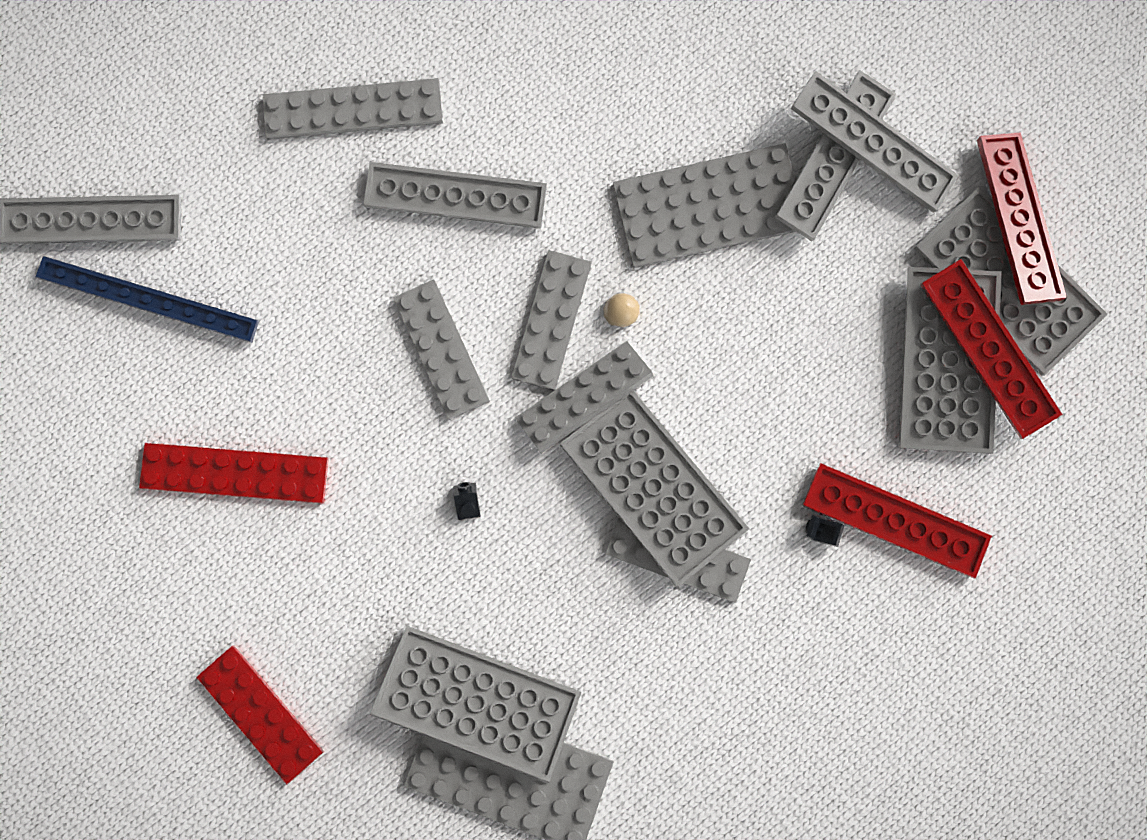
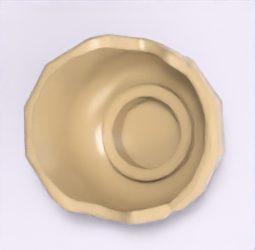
(621, 310)

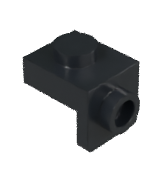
(466, 500)
(824, 531)

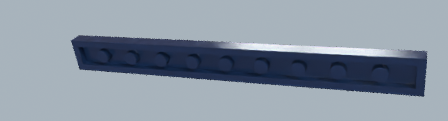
(147, 299)

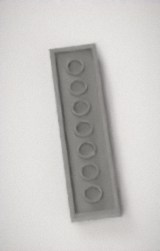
(352, 108)
(874, 142)
(829, 167)
(455, 195)
(90, 219)

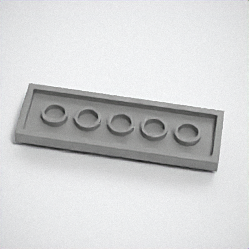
(551, 320)
(441, 349)
(584, 397)
(719, 577)

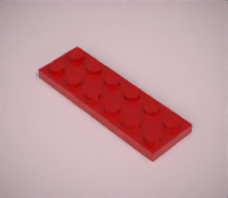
(260, 714)

